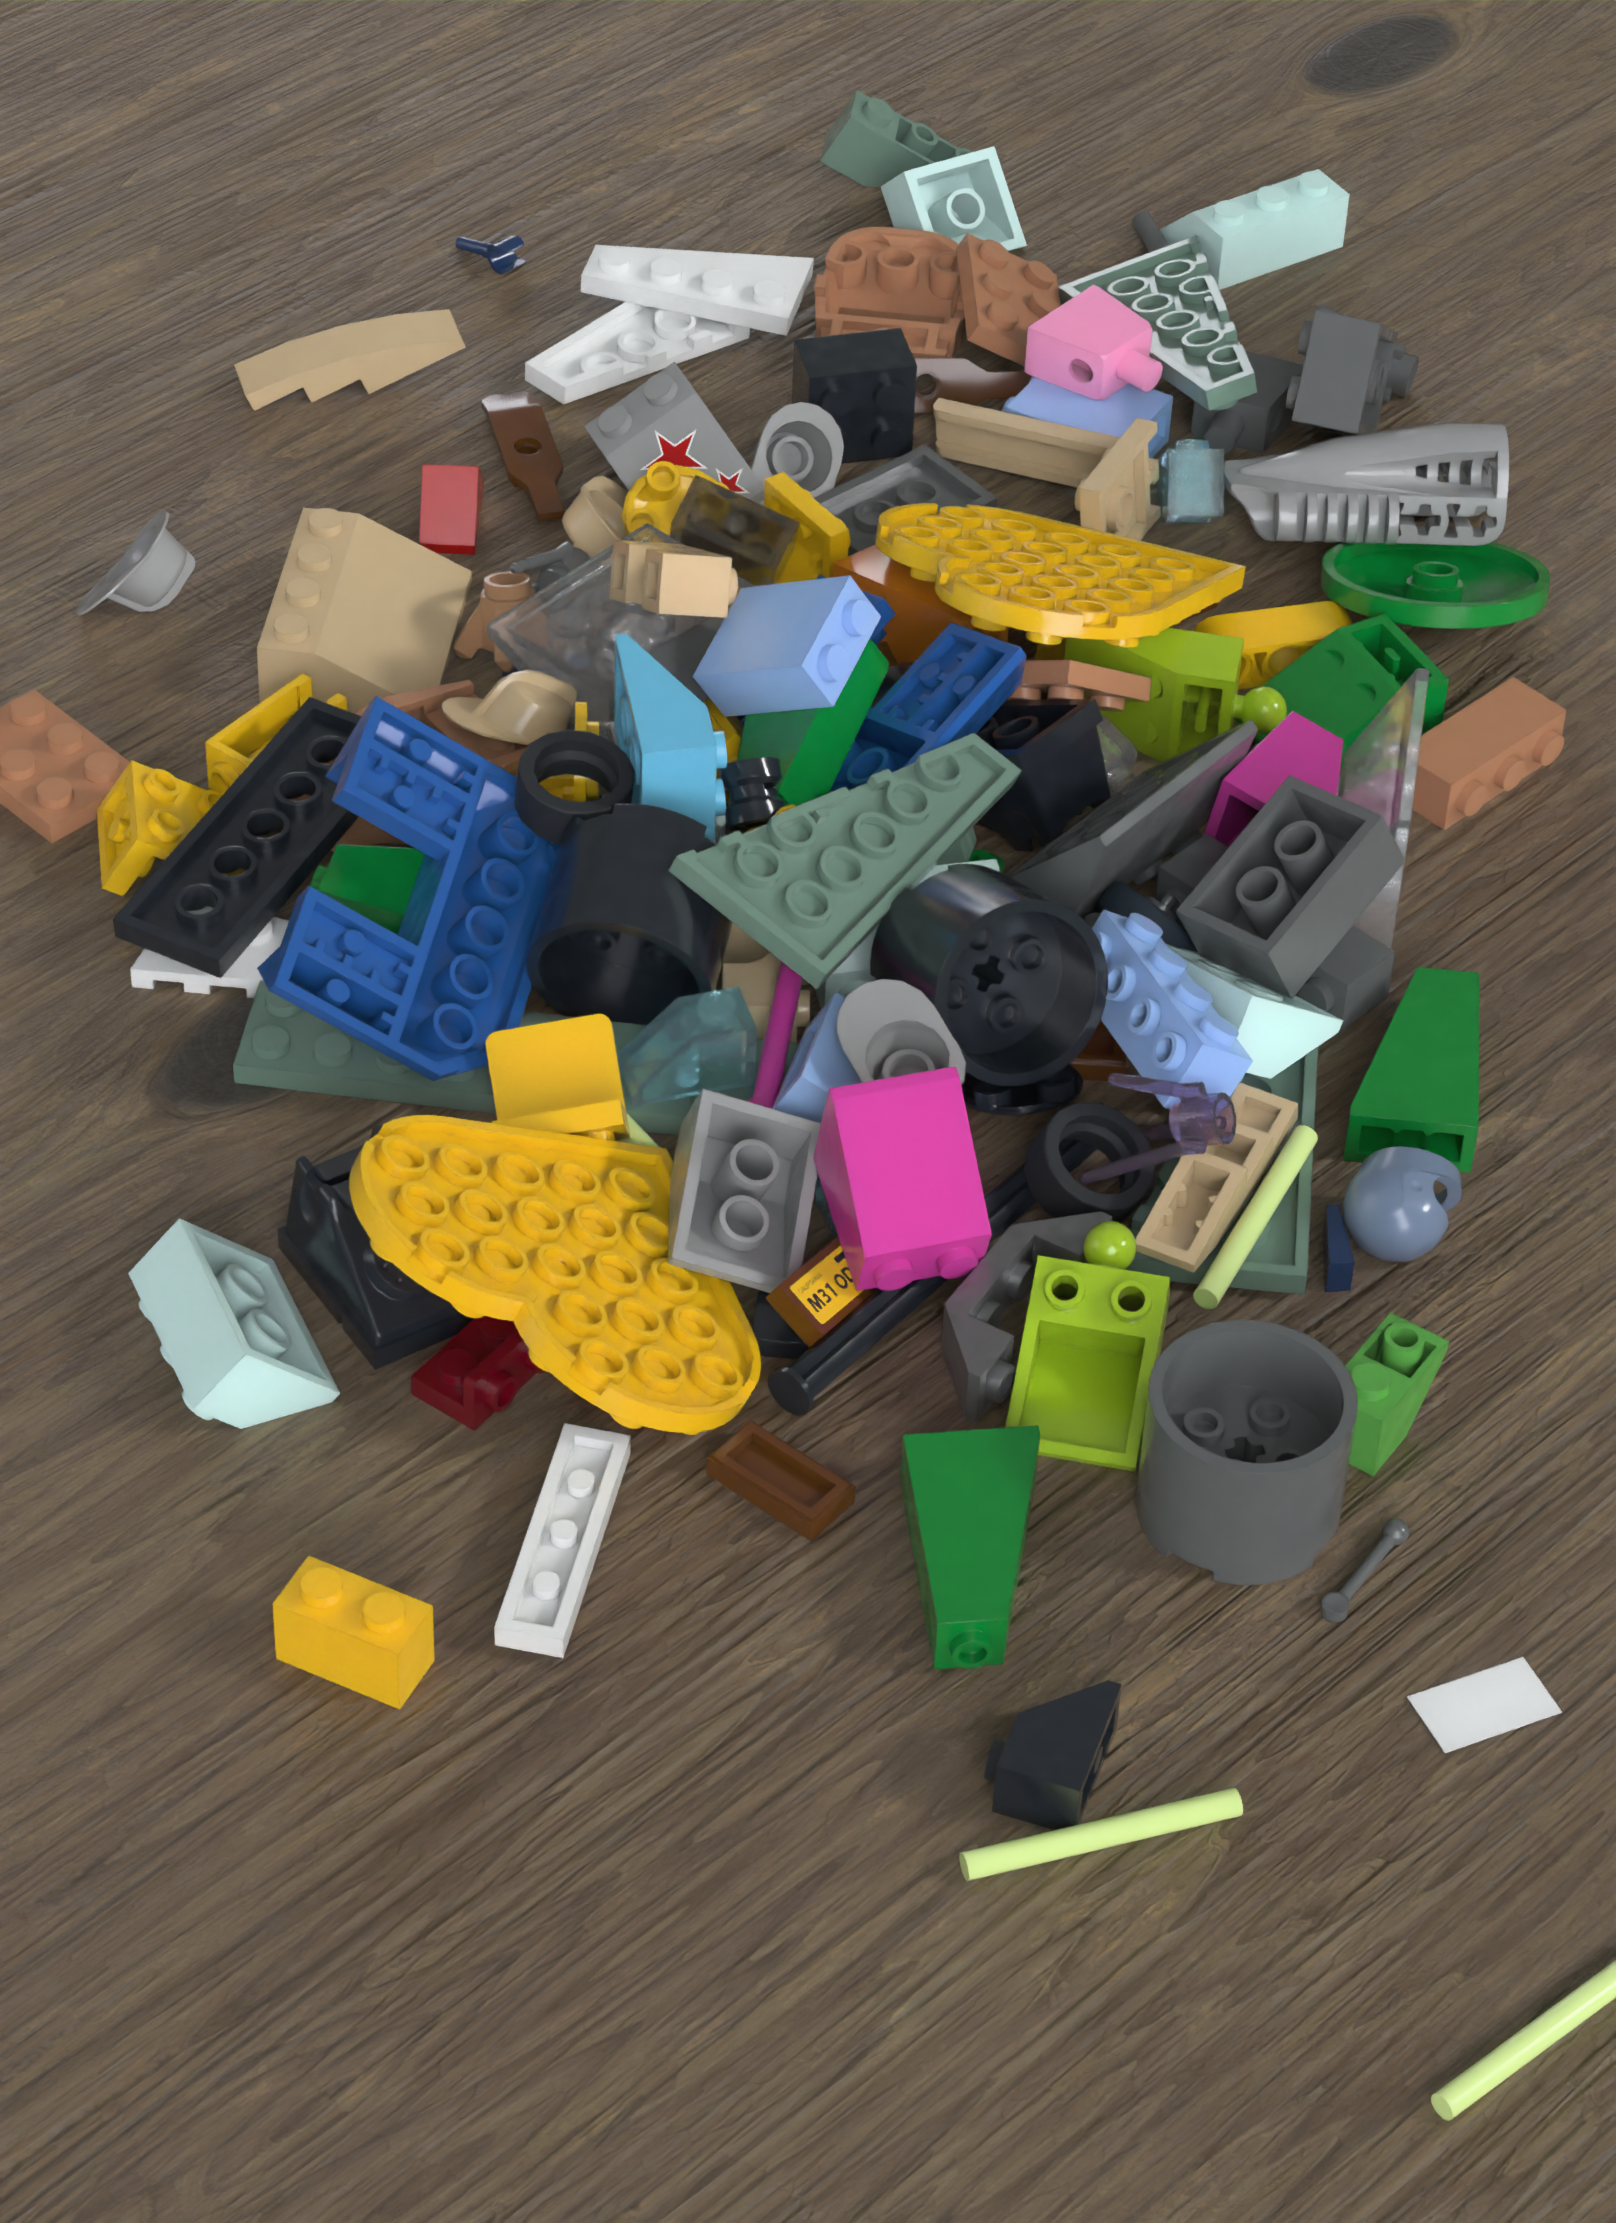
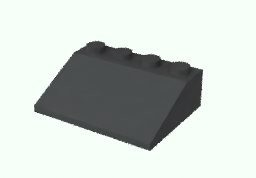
(1136, 825)

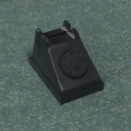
(1059, 762)
(371, 1297)

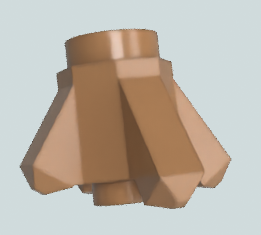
(500, 594)

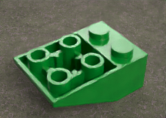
(1353, 677)

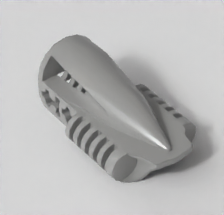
(1366, 482)

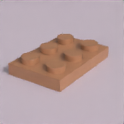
(1002, 296)
(1081, 681)
(52, 767)

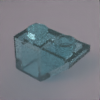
(1191, 483)

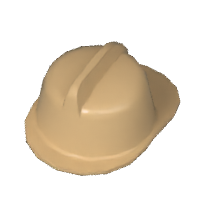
(596, 516)
(516, 708)

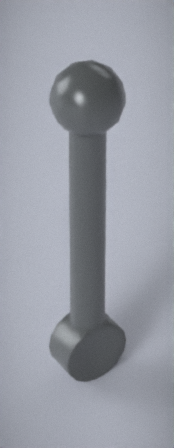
(1336, 1604)

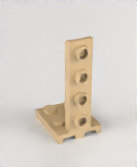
(1108, 470)

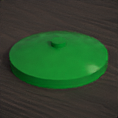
(1436, 583)

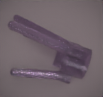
(1193, 1123)

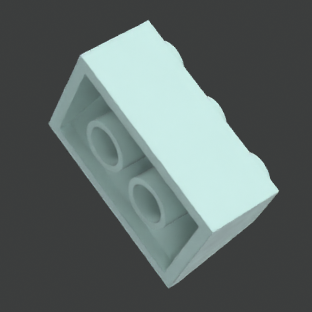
(1267, 227)
(1269, 1024)
(229, 1329)

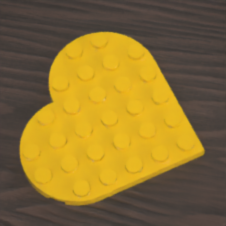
(1051, 573)
(570, 1250)

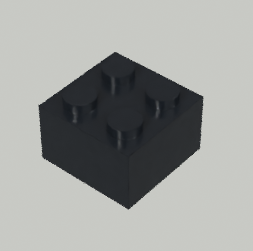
(864, 385)

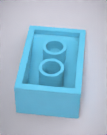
(667, 738)

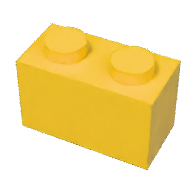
(354, 1632)

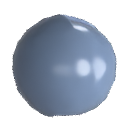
(1394, 1205)

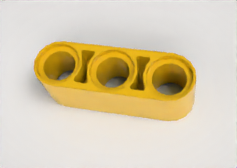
(1276, 635)

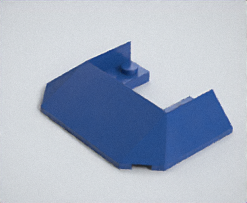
(935, 702)
(469, 919)

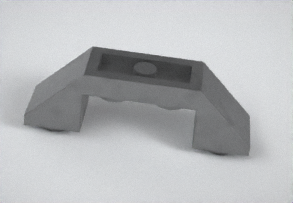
(972, 1344)

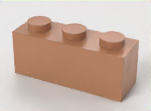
(1485, 751)

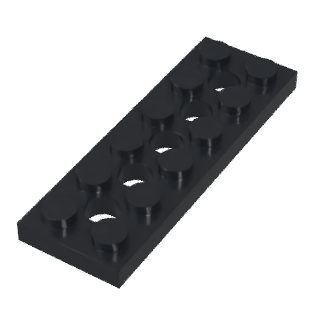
(227, 841)

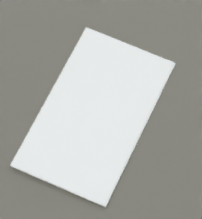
(1484, 1704)

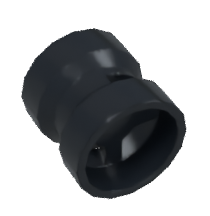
(751, 792)

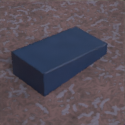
(1336, 1252)

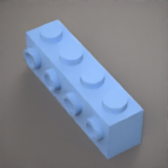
(1161, 1013)

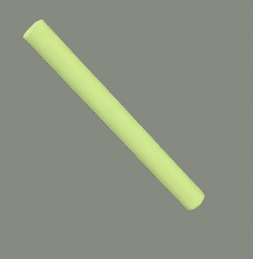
(1255, 1217)
(1100, 1834)
(1526, 2044)

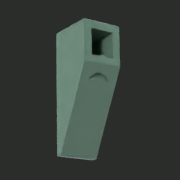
(878, 144)

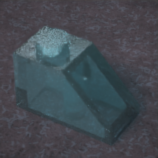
(691, 1047)

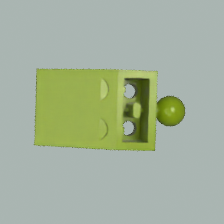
(1189, 692)
(1087, 1358)

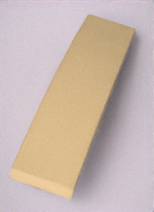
(367, 350)
(1214, 1187)

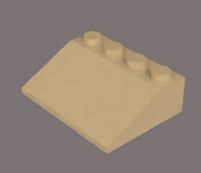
(360, 611)

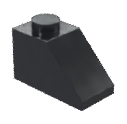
(1054, 1757)

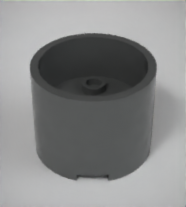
(1245, 1450)

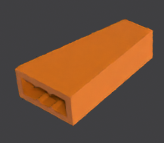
(917, 607)

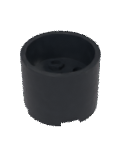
(621, 927)
(1034, 976)

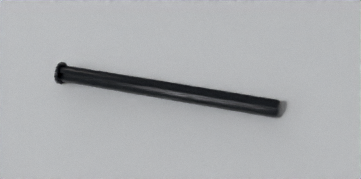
(831, 1355)

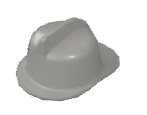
(802, 444)
(147, 573)
(895, 1032)

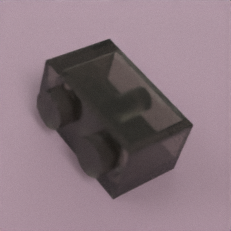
(738, 528)

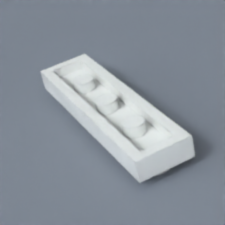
(562, 1541)

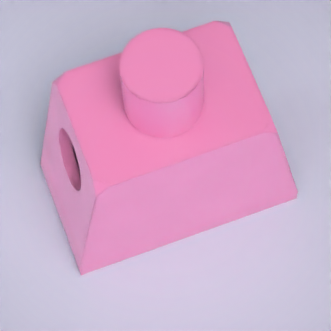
(1092, 347)

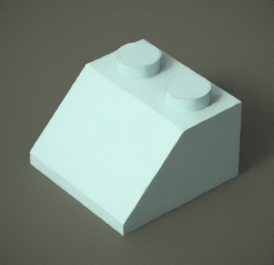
(956, 199)

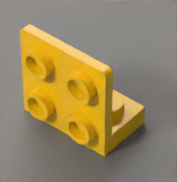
(146, 819)

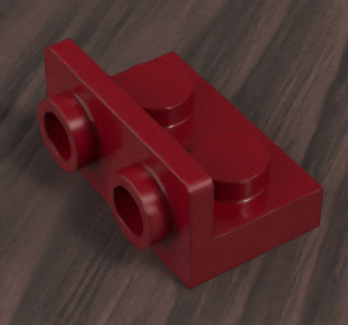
(476, 1372)

